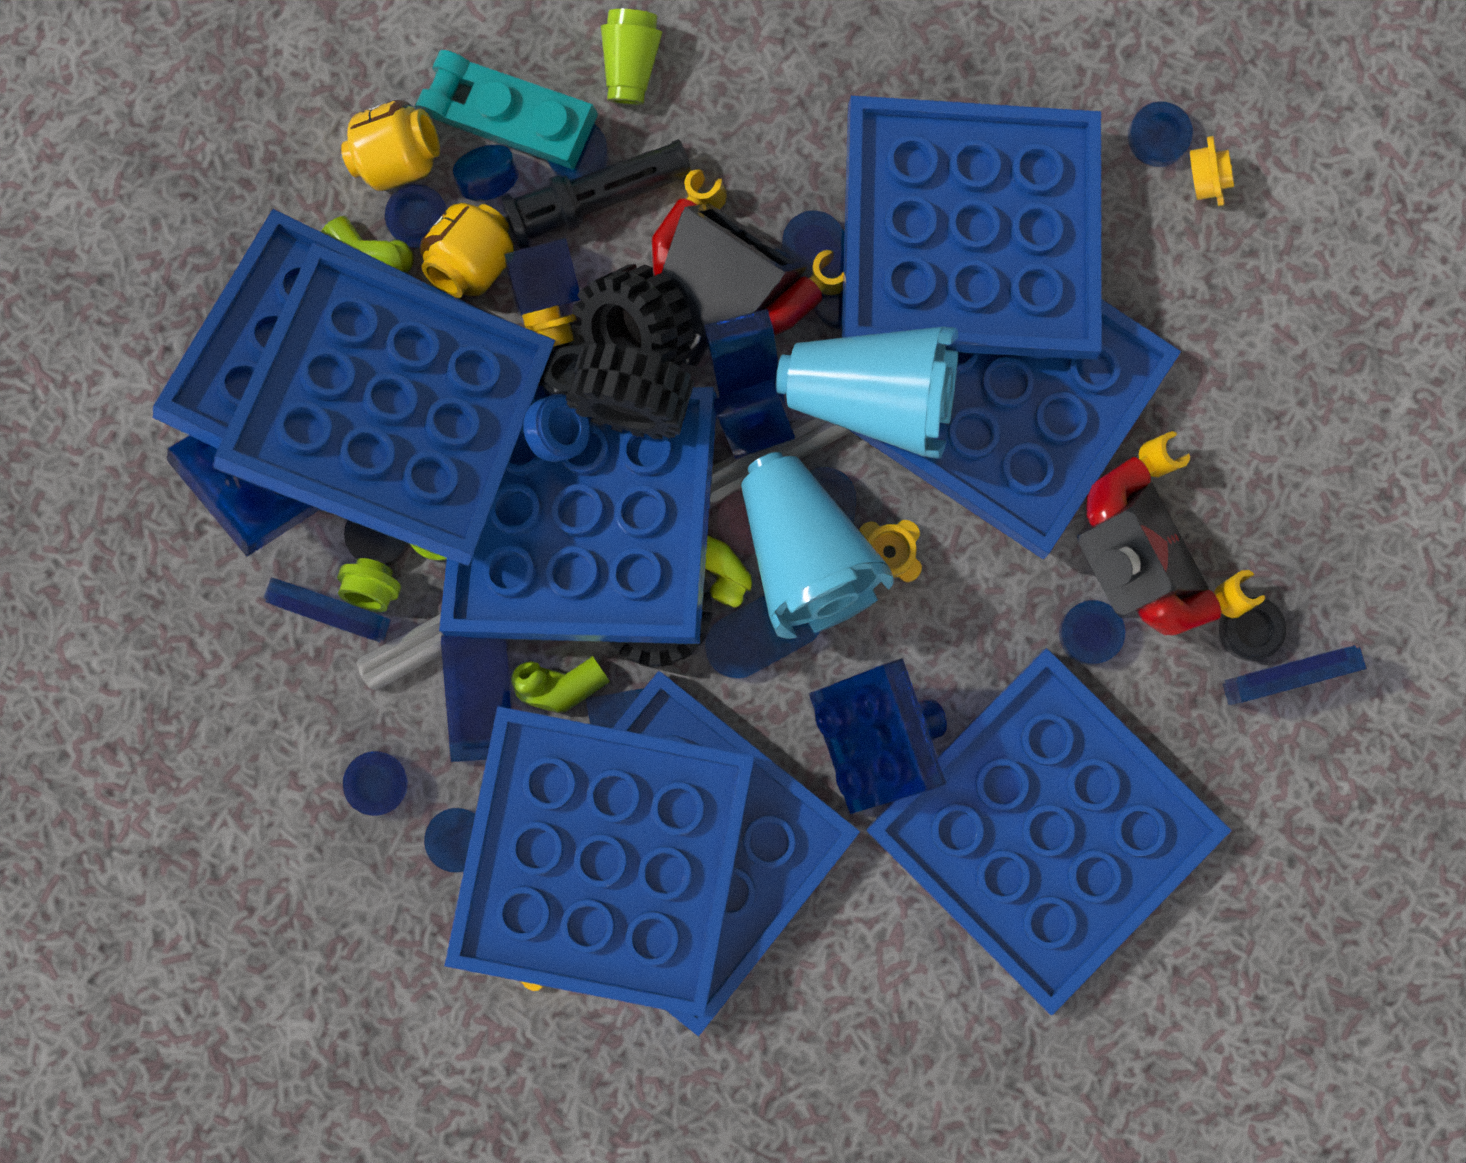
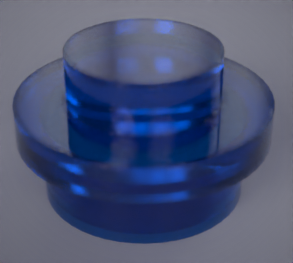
(413, 213)
(375, 783)

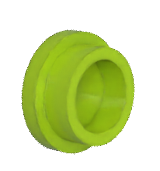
(368, 585)

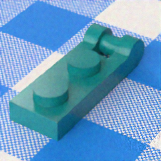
(508, 110)

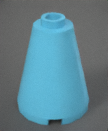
(877, 385)
(807, 548)

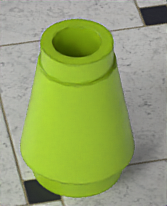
(629, 53)

